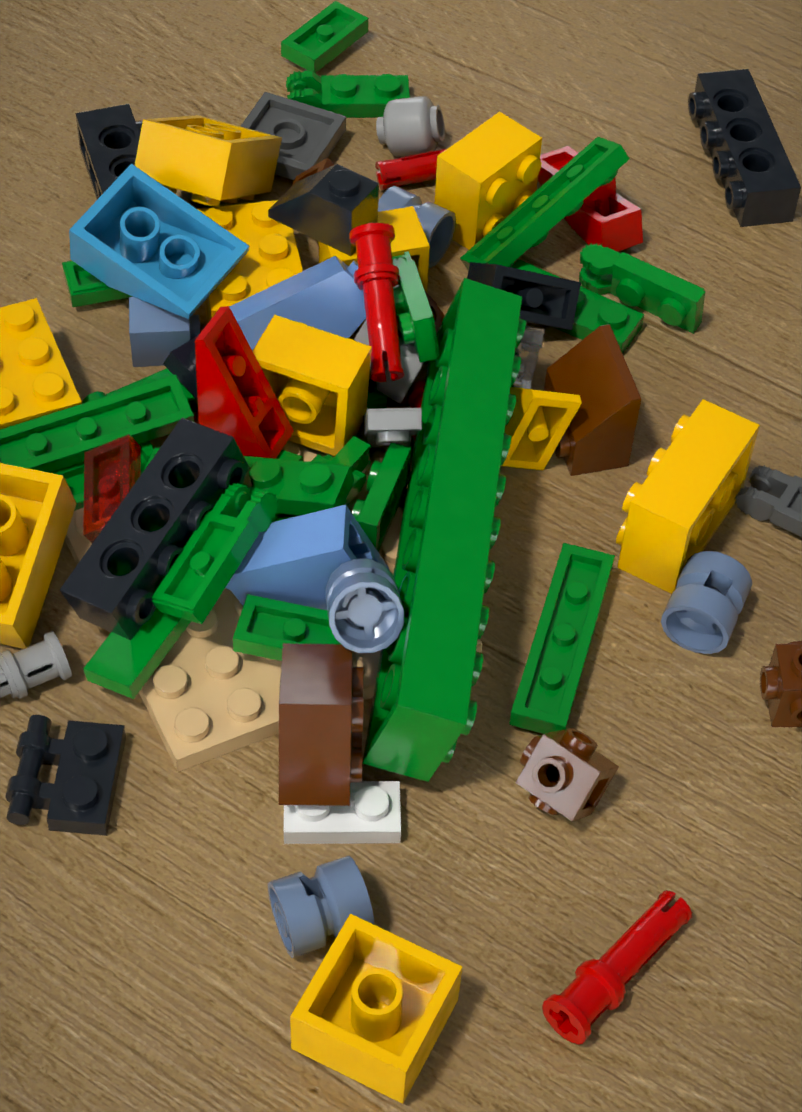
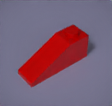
(235, 391)

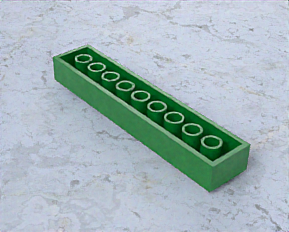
(447, 535)

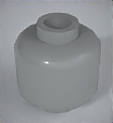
(411, 126)

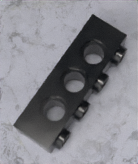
(107, 143)
(744, 148)
(151, 528)

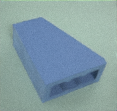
(317, 297)
(298, 556)

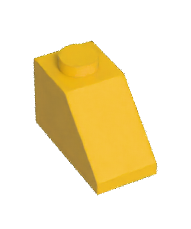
(538, 426)

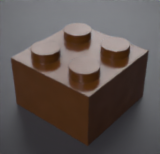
(319, 725)

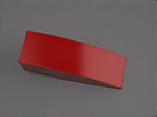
(604, 215)

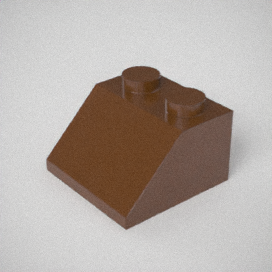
(609, 411)

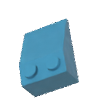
(153, 244)

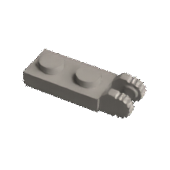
(391, 426)

